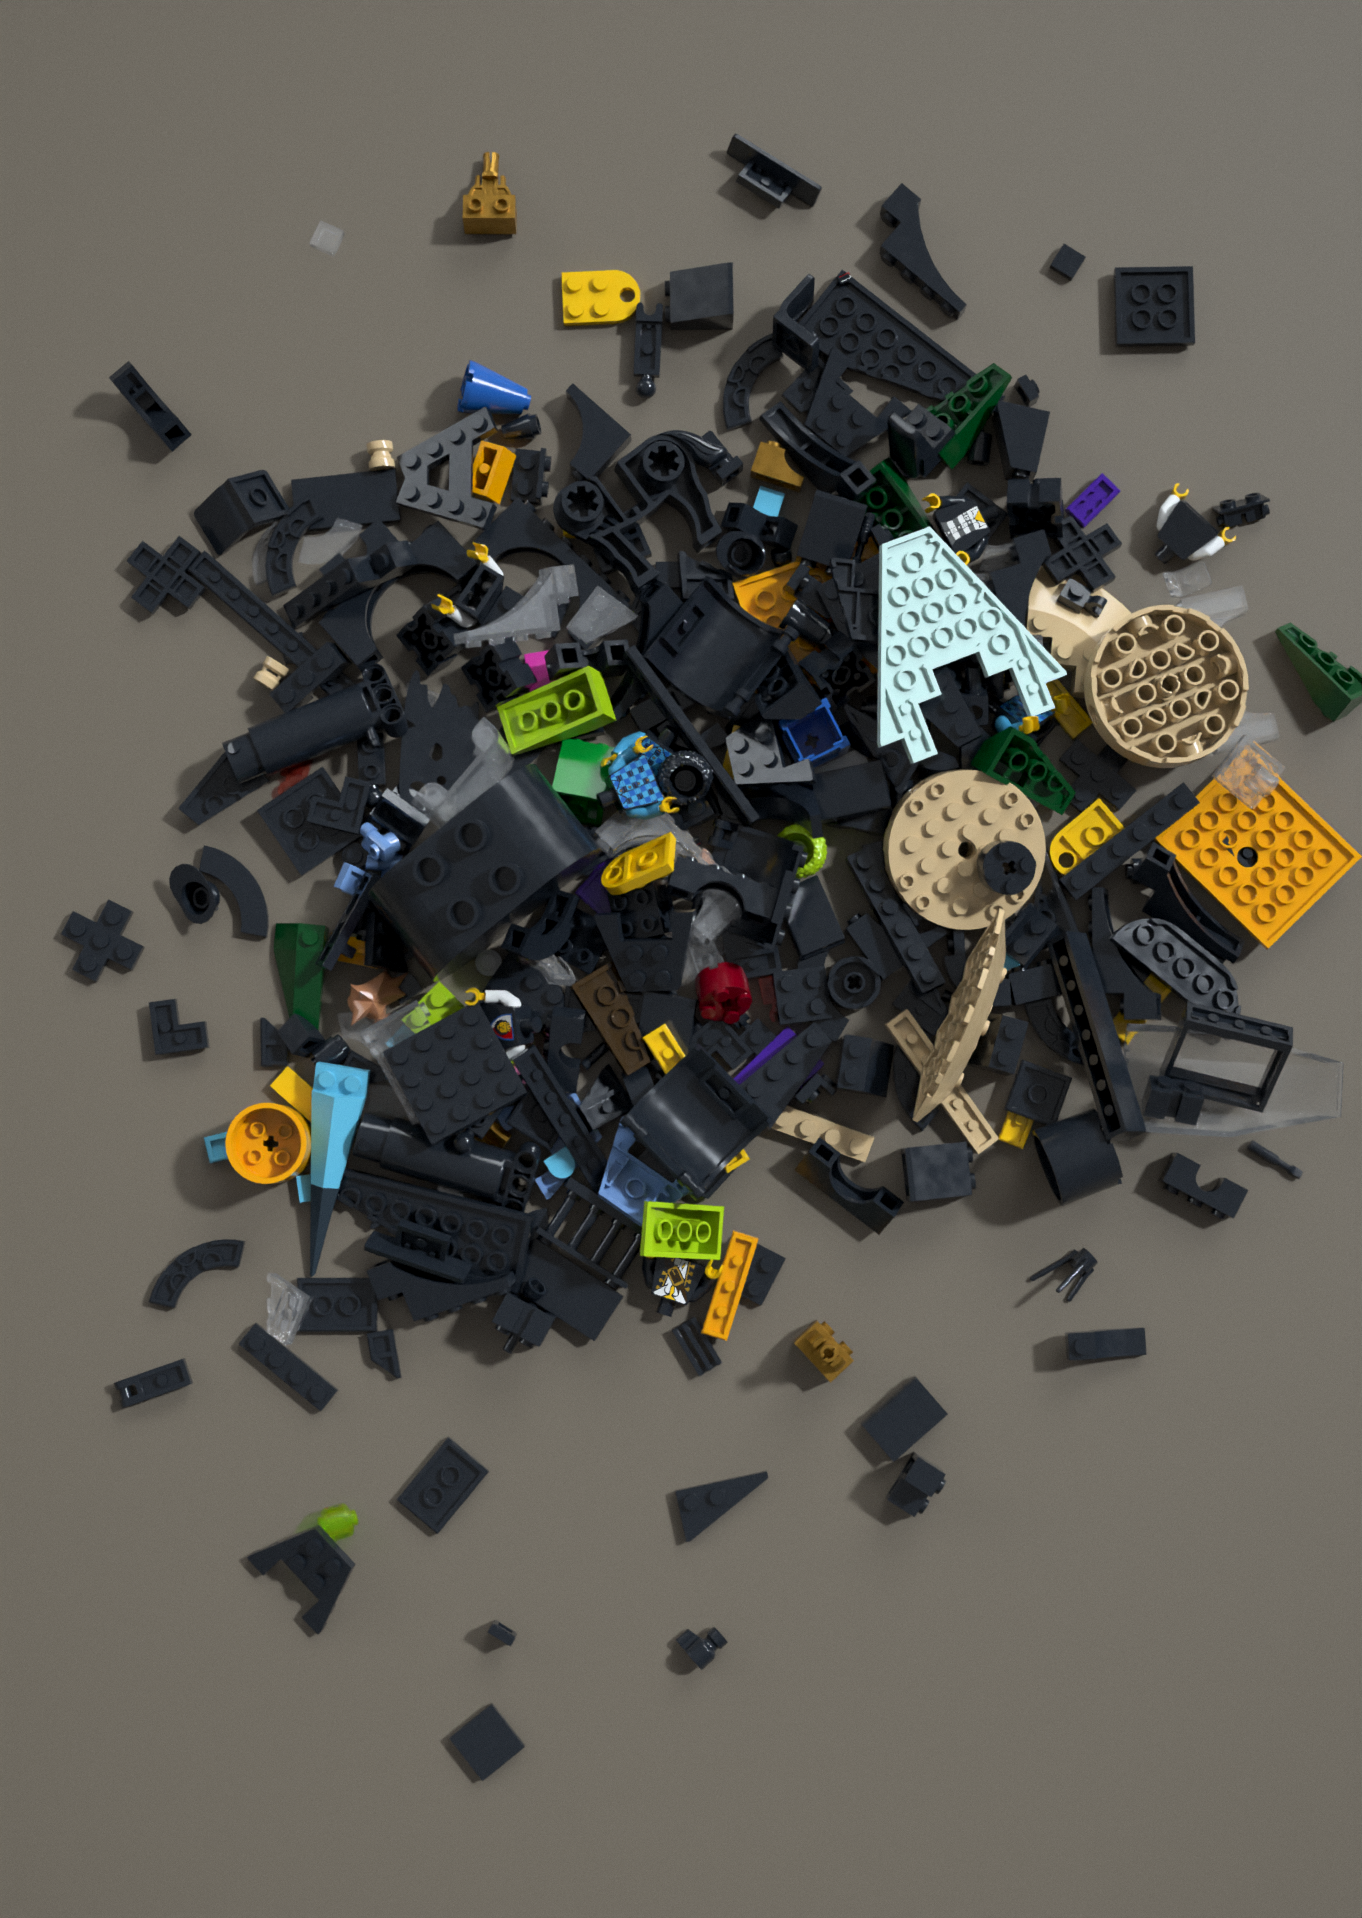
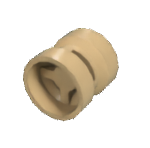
(380, 455)
(268, 679)

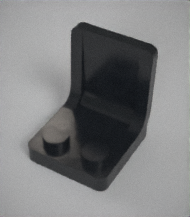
(791, 337)
(239, 507)

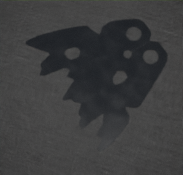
(449, 728)

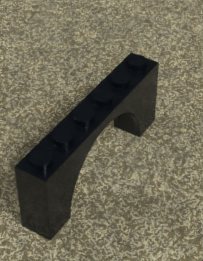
(351, 621)

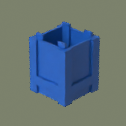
(818, 724)

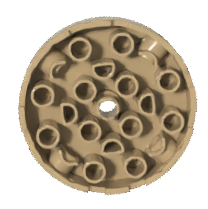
(1157, 724)
(925, 841)

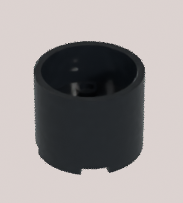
(1077, 1157)

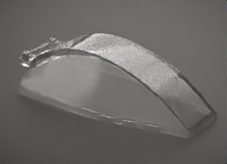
(1304, 1092)

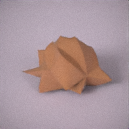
(372, 997)

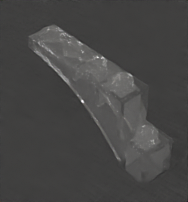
(532, 615)

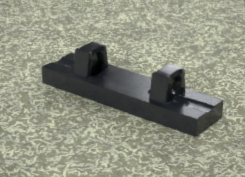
(338, 940)

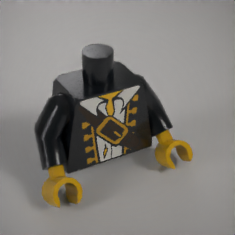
(677, 1280)

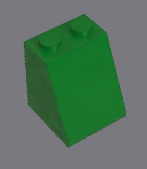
(582, 777)

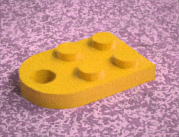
(596, 299)
(1084, 835)
(640, 865)

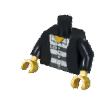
(962, 524)

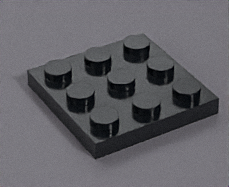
(1154, 306)
(304, 841)

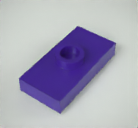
(1092, 500)

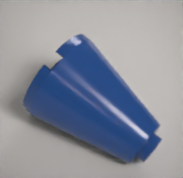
(487, 388)

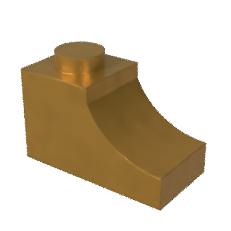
(772, 467)

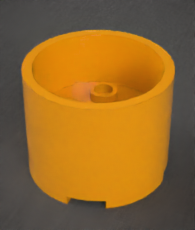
(248, 1147)

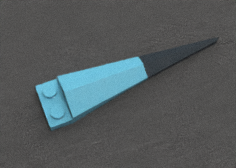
(335, 1115)

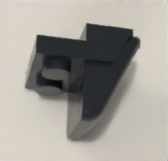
(917, 441)
(399, 817)

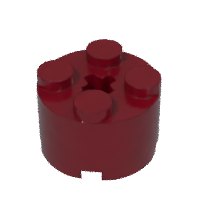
(723, 992)

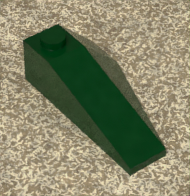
(894, 502)
(1328, 682)

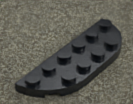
(1178, 963)

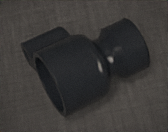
(699, 1649)

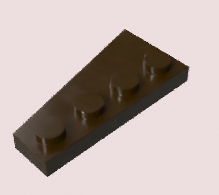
(609, 1010)

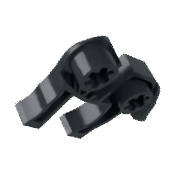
(654, 474)

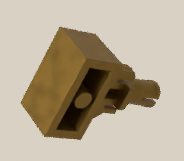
(490, 206)
(823, 1350)

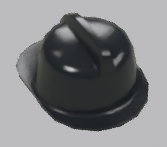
(194, 893)

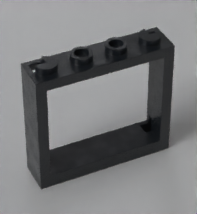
(1237, 1028)

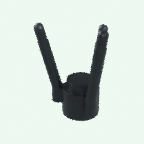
(1081, 1263)

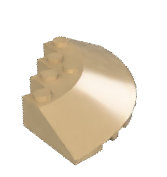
(1068, 633)
(965, 1020)

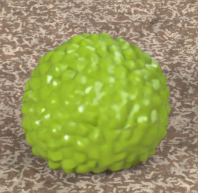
(815, 848)

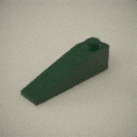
(969, 410)
(1019, 761)
(302, 981)

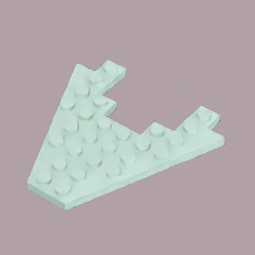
(935, 615)

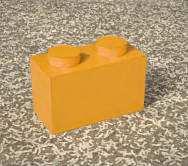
(491, 471)

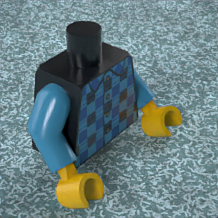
(1013, 714)
(662, 747)
(634, 786)

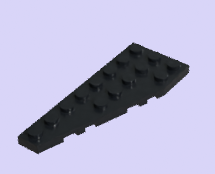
(883, 342)

